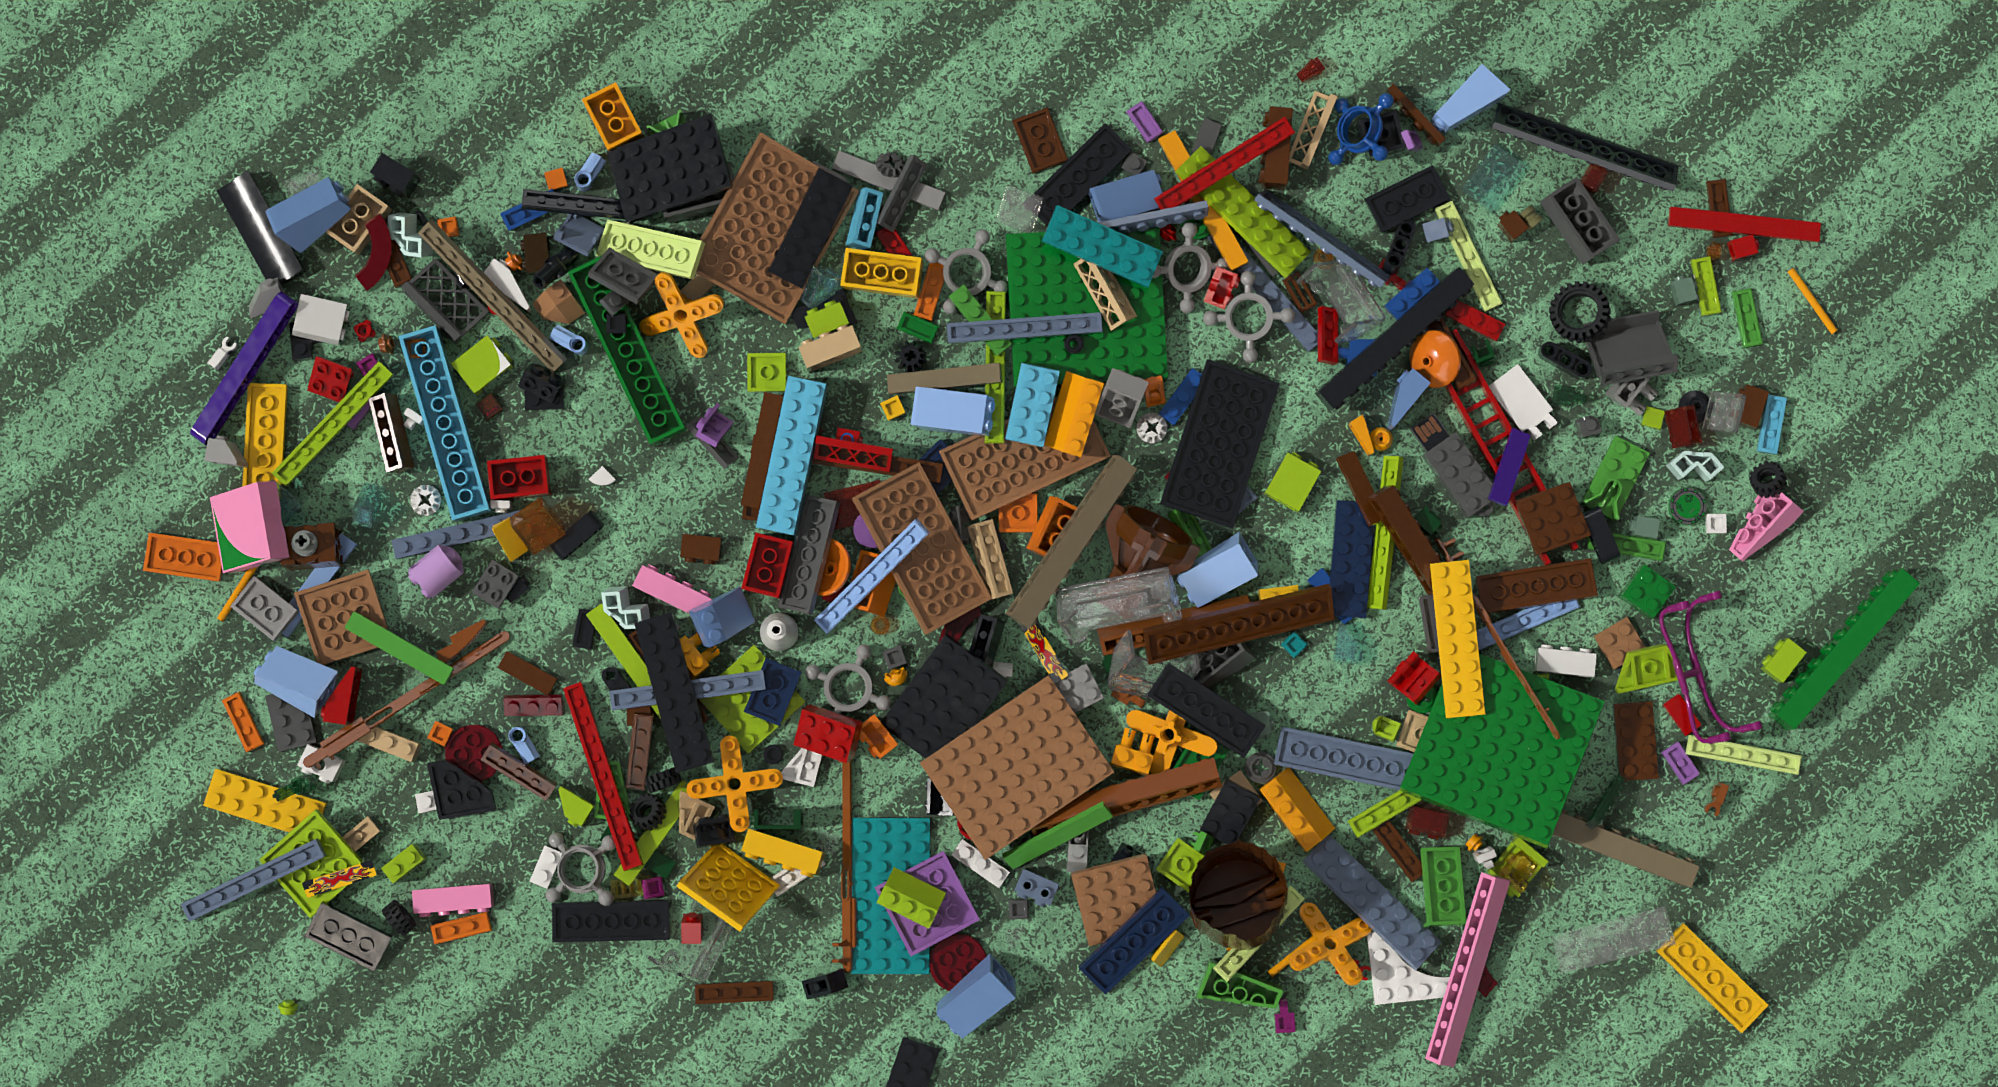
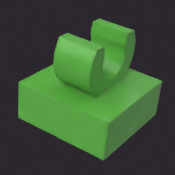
(1203, 842)

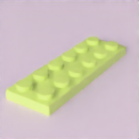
(653, 248)

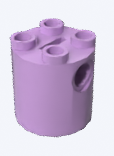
(436, 570)

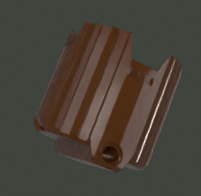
(1240, 898)

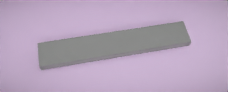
(869, 173)

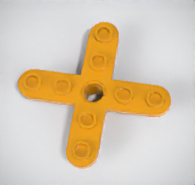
(676, 317)
(1167, 747)
(721, 784)
(1336, 939)

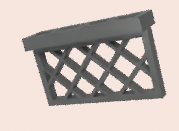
(432, 312)

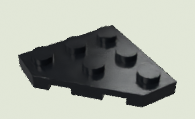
(457, 791)

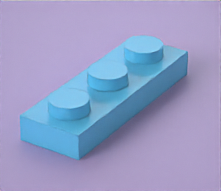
(1771, 424)

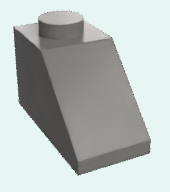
(264, 295)
(224, 452)

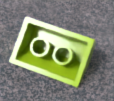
(911, 897)

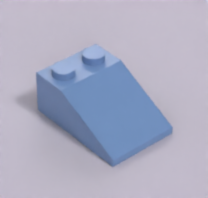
(1408, 390)
(722, 617)

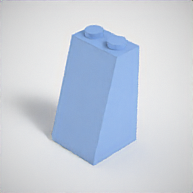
(1473, 97)
(952, 411)
(1219, 571)
(296, 680)

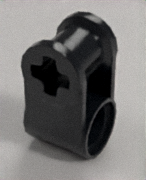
(619, 682)

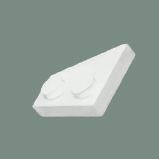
(803, 768)

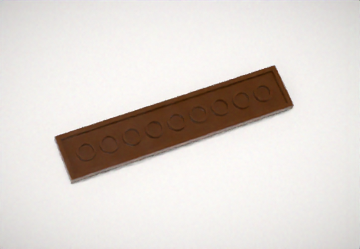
(1238, 624)

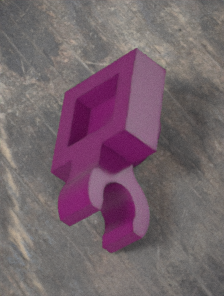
(1284, 1020)

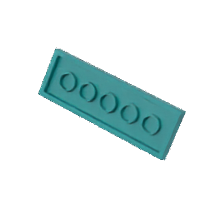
(1102, 246)

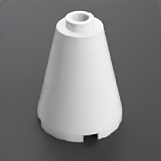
(785, 638)

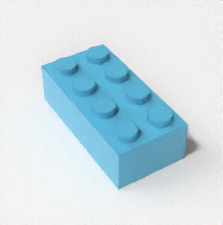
(1032, 404)

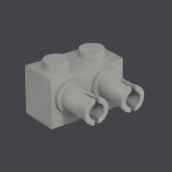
(1625, 392)

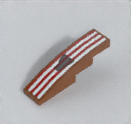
(461, 641)

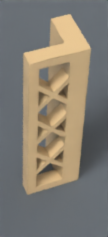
(1318, 132)
(1111, 289)
(990, 558)

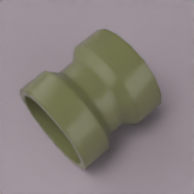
(1530, 217)

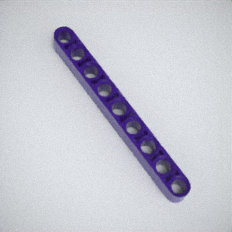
(244, 368)

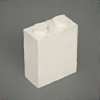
(320, 319)

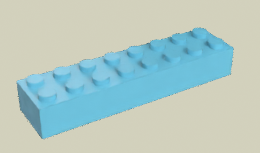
(792, 456)

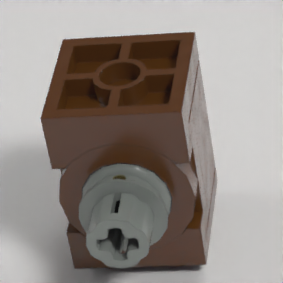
(313, 547)

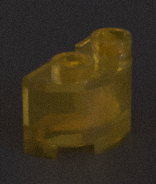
(1518, 870)

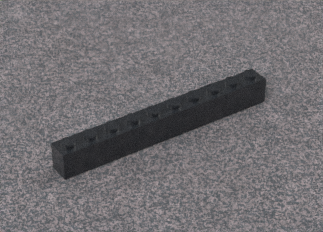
(1394, 338)

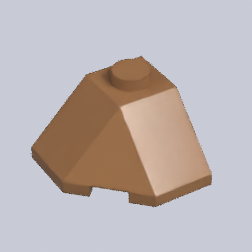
(558, 304)

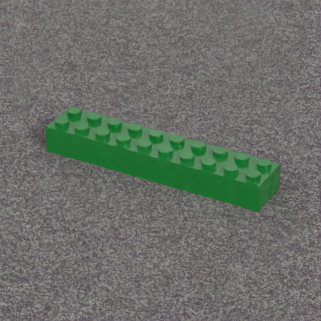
(630, 362)
(1843, 649)

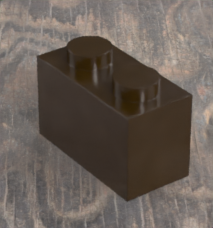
(536, 251)

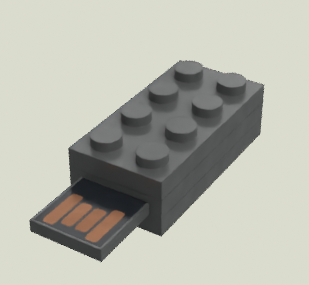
(1454, 467)

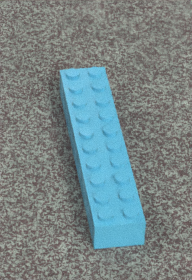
(446, 425)

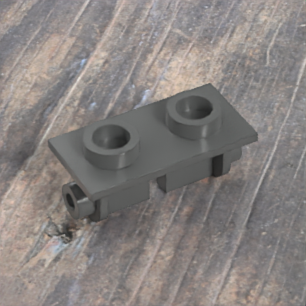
(958, 517)

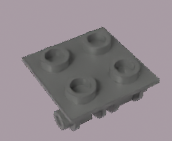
(495, 584)

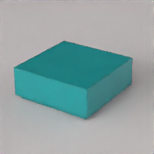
(1294, 644)

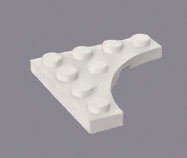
(1395, 980)

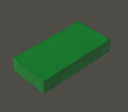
(917, 327)

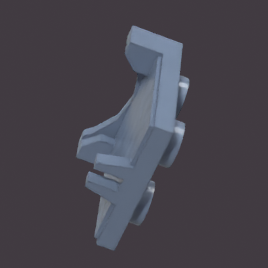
(579, 234)

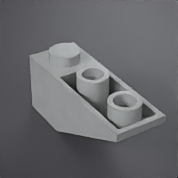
(1077, 852)

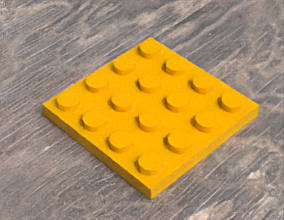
(728, 886)

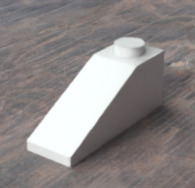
(506, 282)

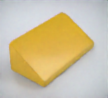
(509, 540)
(1166, 948)

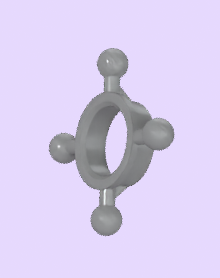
(1189, 231)
(982, 237)
(1248, 279)
(863, 652)
(554, 894)

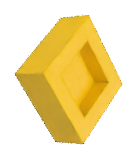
(892, 408)

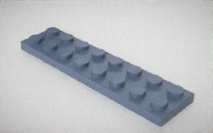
(1328, 242)
(1341, 758)
(1371, 902)

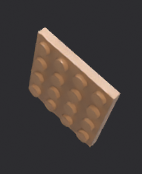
(329, 607)
(1111, 894)

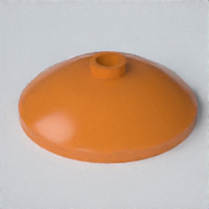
(1442, 355)
(839, 560)

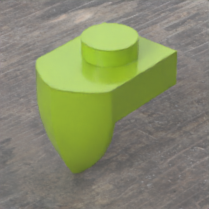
(1386, 728)

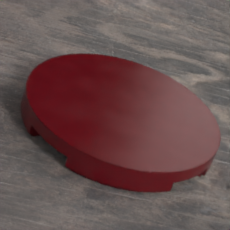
(468, 746)
(954, 959)

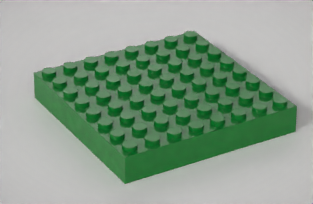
(1048, 284)
(1506, 762)

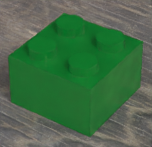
(1647, 591)

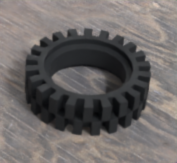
(1567, 294)

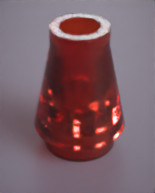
(1311, 69)

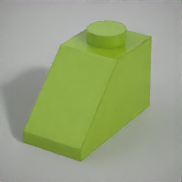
(575, 807)

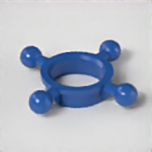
(1370, 140)

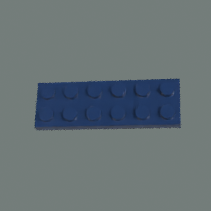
(1350, 561)
(1134, 940)

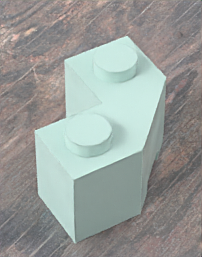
(404, 231)
(1702, 462)
(617, 605)

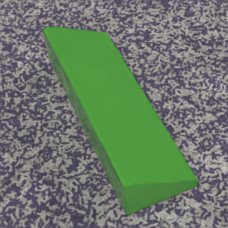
(1186, 524)

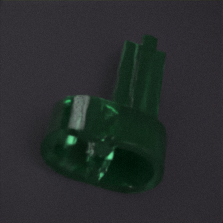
(295, 787)

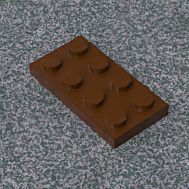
(1635, 740)

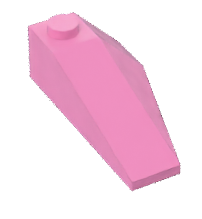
(1764, 524)

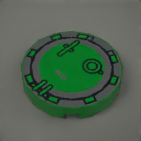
(1687, 506)

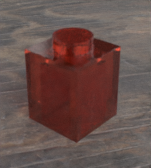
(1593, 177)

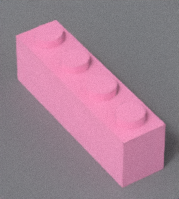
(668, 590)
(453, 898)

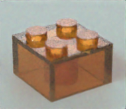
(537, 525)

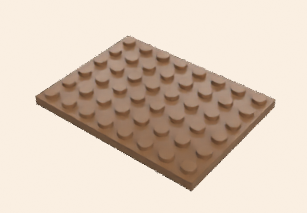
(753, 224)
(1016, 767)

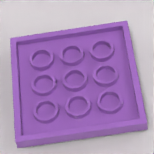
(953, 914)

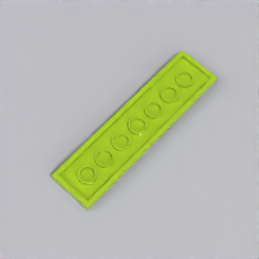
(1241, 212)

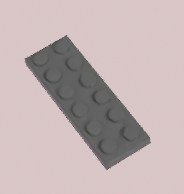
(809, 554)

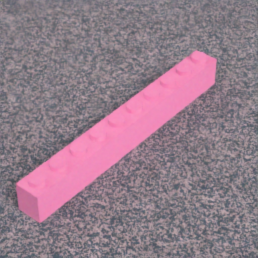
(1467, 969)

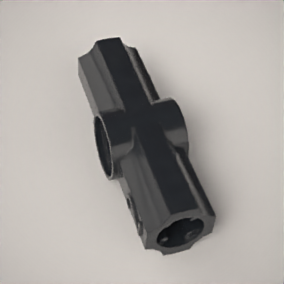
(555, 267)

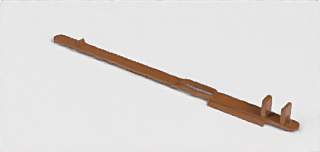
(1442, 546)
(359, 728)
(848, 903)

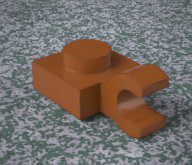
(1126, 698)
(1718, 792)

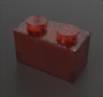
(1683, 426)
(1427, 822)

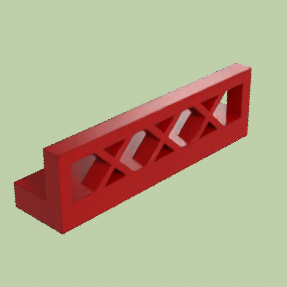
(859, 447)

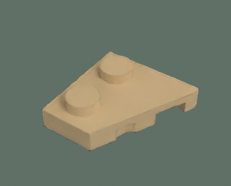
(690, 811)

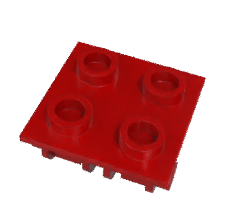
(329, 379)

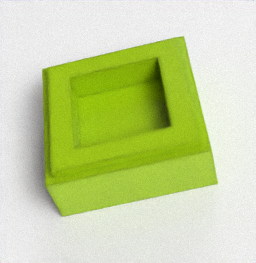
(1653, 418)

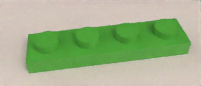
(972, 312)

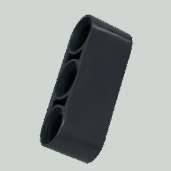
(1402, 239)
(1574, 360)
(576, 534)
(1601, 535)

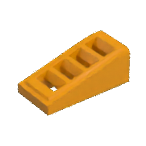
(1361, 432)

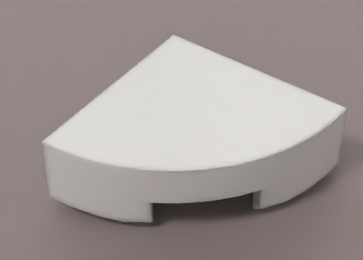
(602, 477)

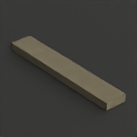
(945, 378)

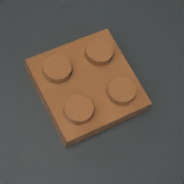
(1617, 641)

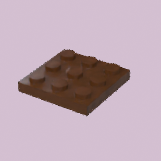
(1552, 518)

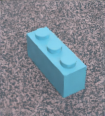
(864, 218)

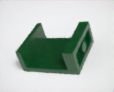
(797, 821)

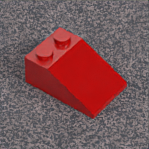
(342, 703)

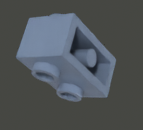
(1038, 884)

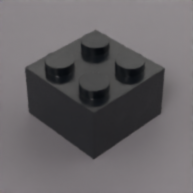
(1391, 134)
(396, 176)

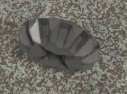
(885, 167)
(1266, 774)

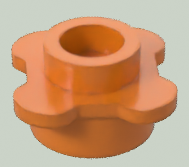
(514, 261)

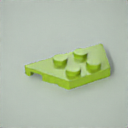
(1646, 668)

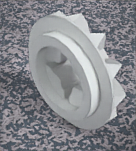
(1151, 437)
(435, 500)

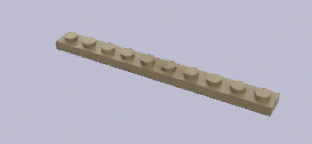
(492, 295)

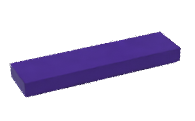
(1509, 467)

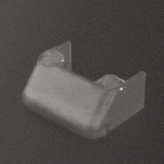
(1348, 297)
(1133, 673)
(698, 960)

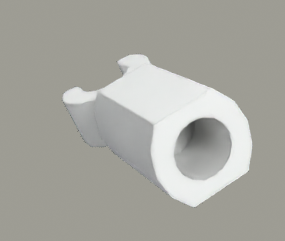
(222, 354)

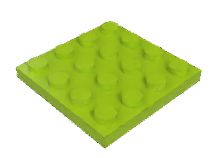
(730, 708)
(338, 857)

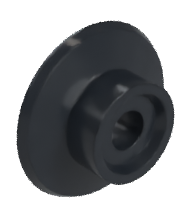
(1696, 397)

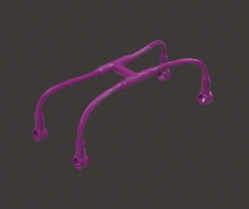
(1697, 671)

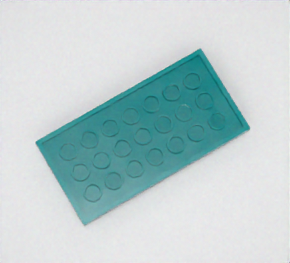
(876, 849)

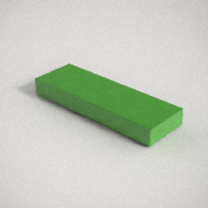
(1747, 318)

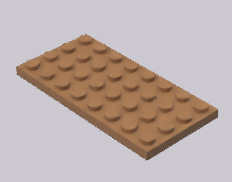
(1002, 473)
(938, 572)

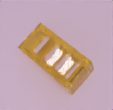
(614, 889)

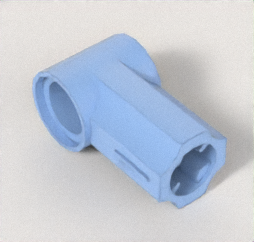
(589, 170)
(568, 339)
(524, 746)

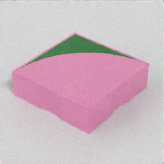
(249, 526)

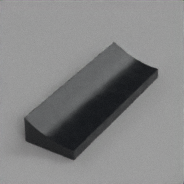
(247, 209)

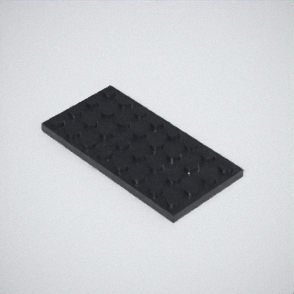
(1219, 444)

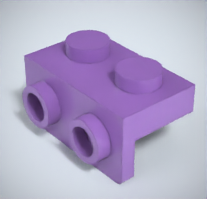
(713, 426)

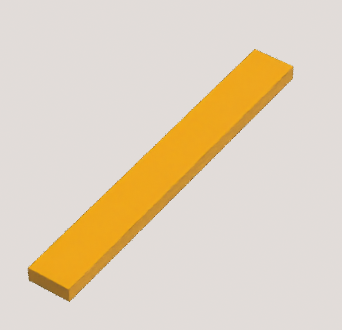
(1214, 222)

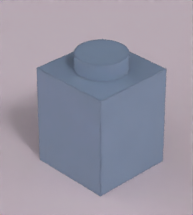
(1438, 229)

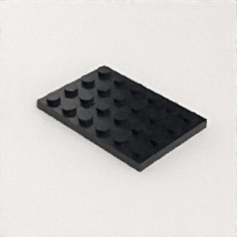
(670, 168)
(943, 698)

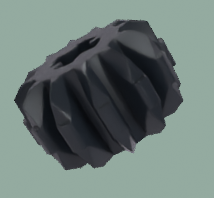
(906, 351)

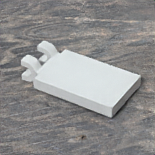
(1522, 401)

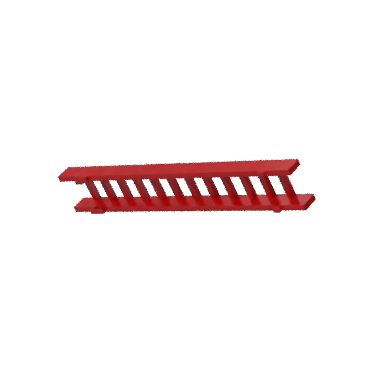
(1503, 420)

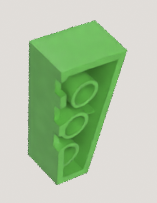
(1241, 988)

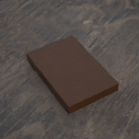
(1040, 140)

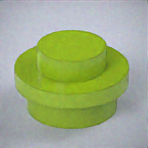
(288, 1007)

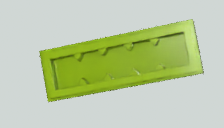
(1707, 288)

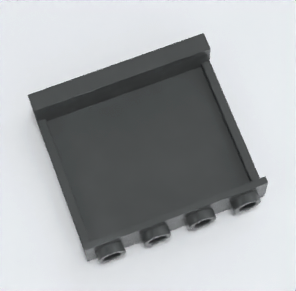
(1631, 349)

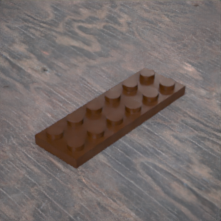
(1537, 586)

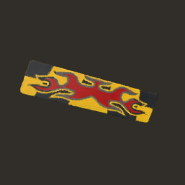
(1045, 652)
(339, 878)

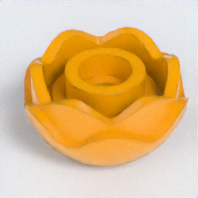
(1385, 434)
(896, 676)

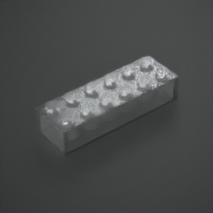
(1612, 940)

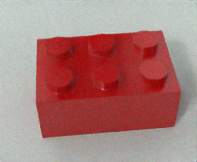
(519, 477)
(767, 565)
(828, 733)

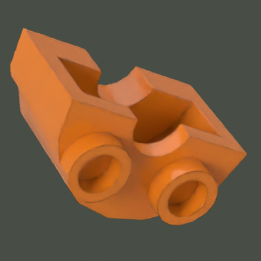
(877, 737)

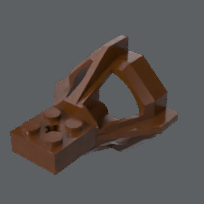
(1147, 542)

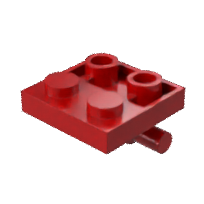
(1414, 678)

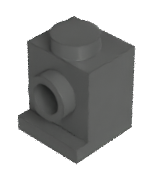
(1587, 427)

